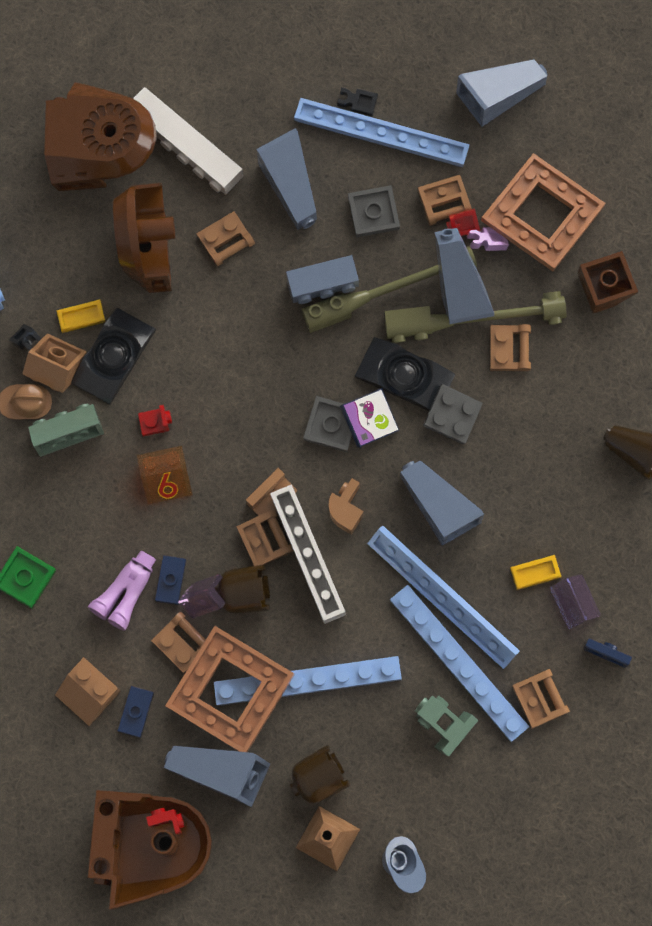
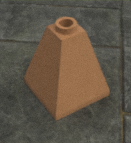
(330, 851)

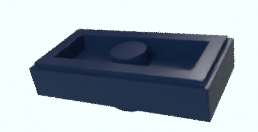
(170, 580)
(608, 652)
(135, 711)

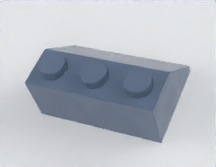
(322, 279)

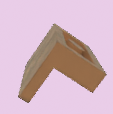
(260, 500)

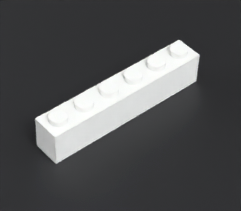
(190, 145)
(308, 554)

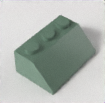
(65, 429)

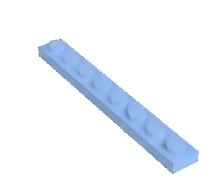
(381, 132)
(443, 597)
(459, 663)
(315, 680)

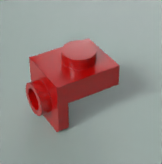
(464, 222)
(161, 817)

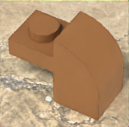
(341, 511)

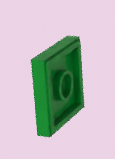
(25, 577)

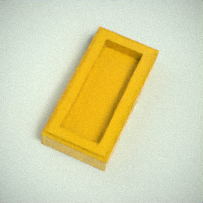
(81, 316)
(535, 572)

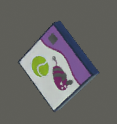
(369, 418)

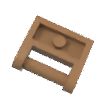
(443, 193)
(223, 232)
(502, 348)
(258, 542)
(174, 646)
(533, 702)

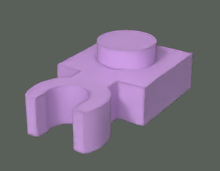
(488, 238)

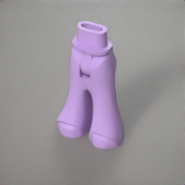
(133, 580)

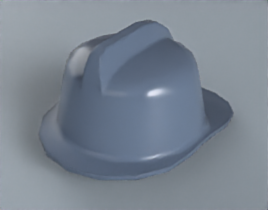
(404, 865)

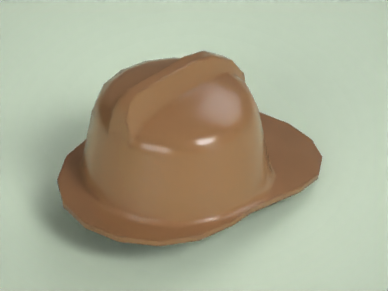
(25, 401)

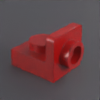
(155, 421)

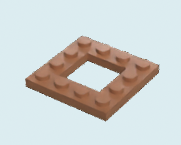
(547, 251)
(273, 684)

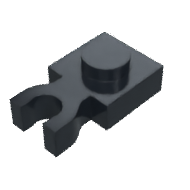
(362, 102)
(24, 337)

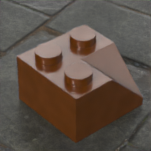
(607, 281)

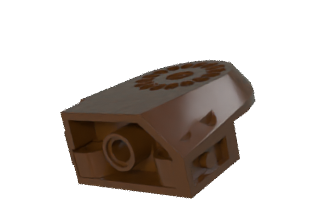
(95, 137)
(140, 223)
(131, 851)

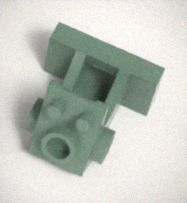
(430, 712)

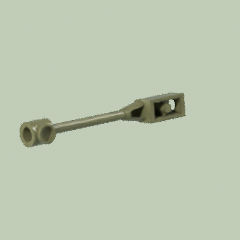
(340, 306)
(420, 323)

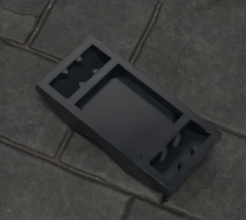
(113, 355)
(403, 373)

